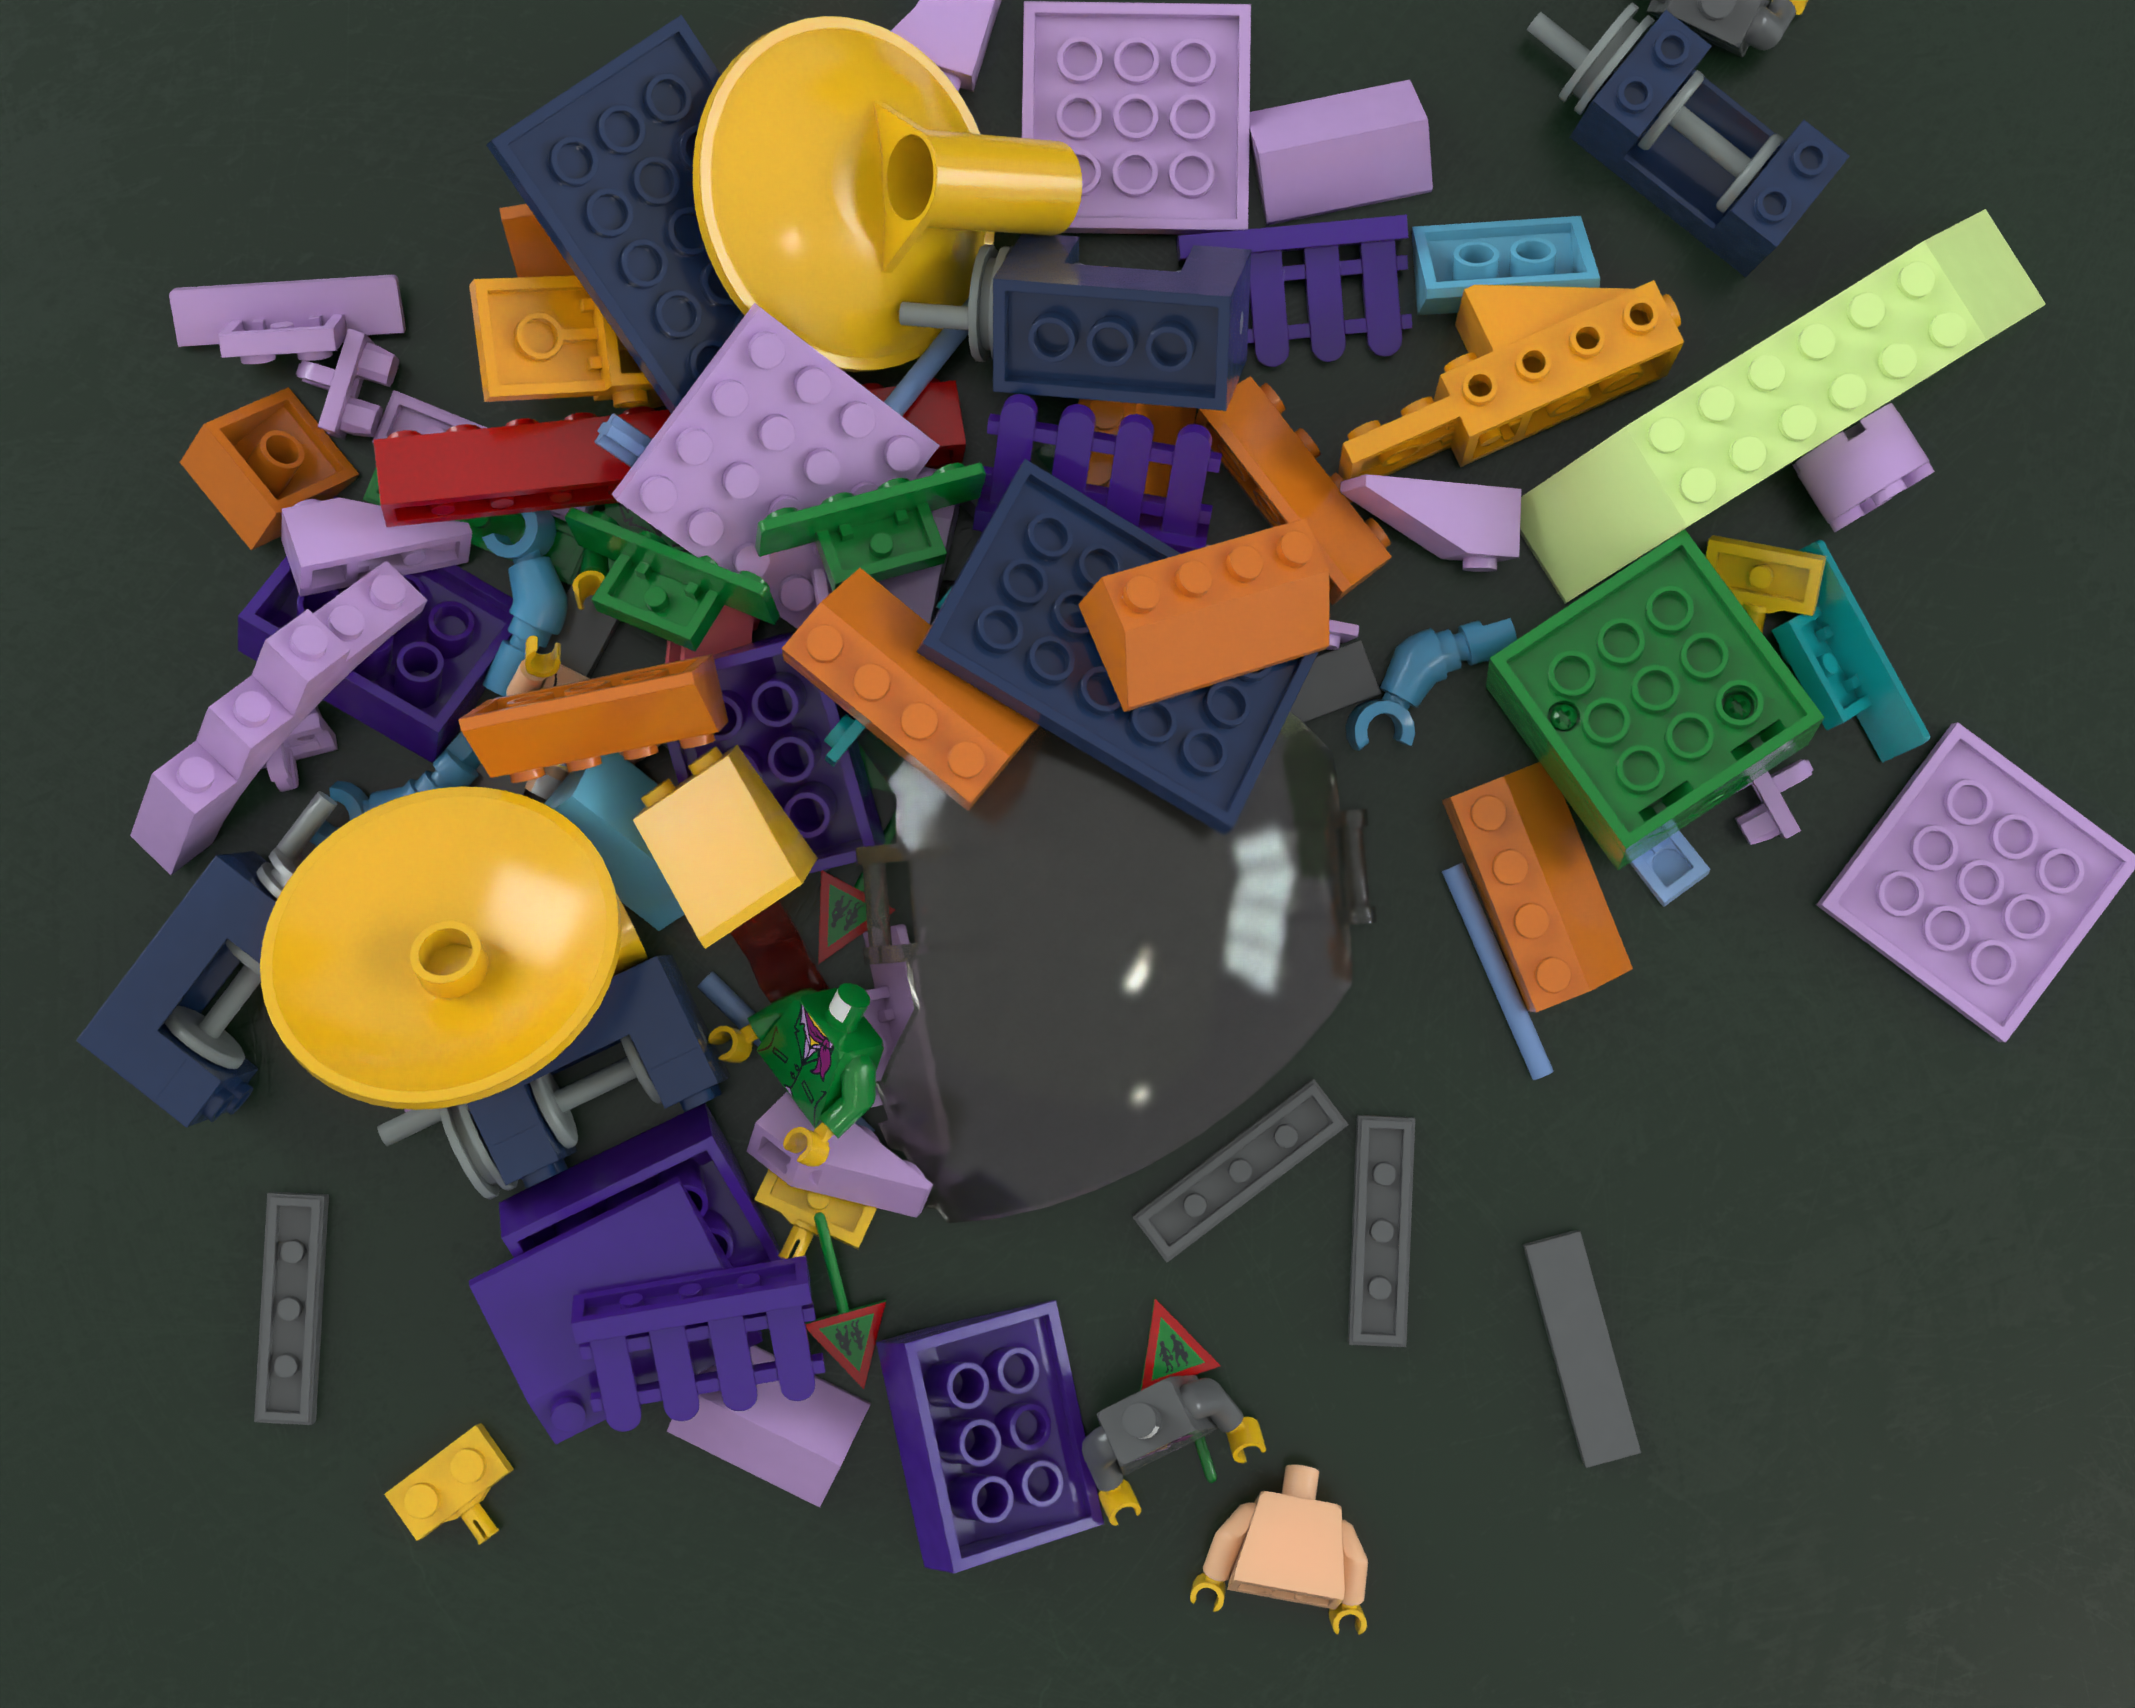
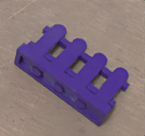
(1322, 281)
(1175, 520)
(696, 1308)

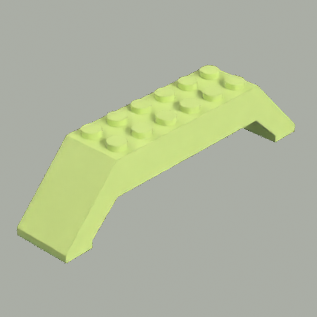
(1775, 403)

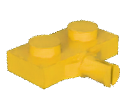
(1767, 576)
(845, 1219)
(452, 1486)

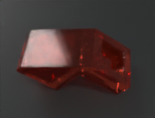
(778, 953)

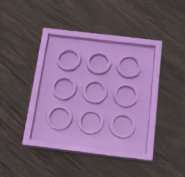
(1149, 108)
(763, 434)
(1978, 882)

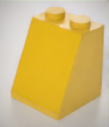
(723, 843)

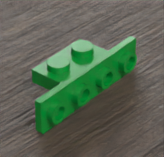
(878, 530)
(665, 587)

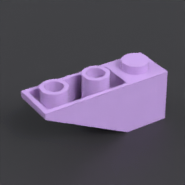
(854, 1171)

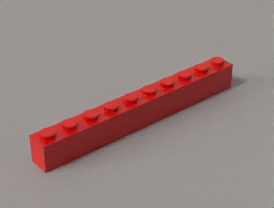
(559, 465)

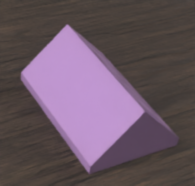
(1340, 152)
(780, 1439)

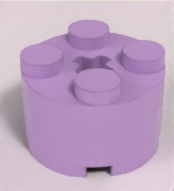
(1863, 467)

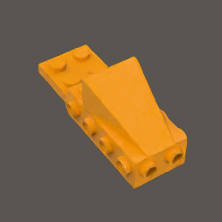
(551, 343)
(1528, 366)

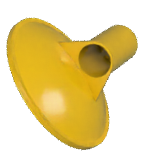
(857, 181)
(443, 948)

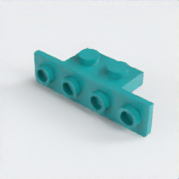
(1847, 667)

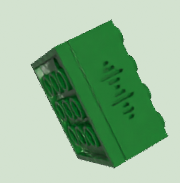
(1652, 699)

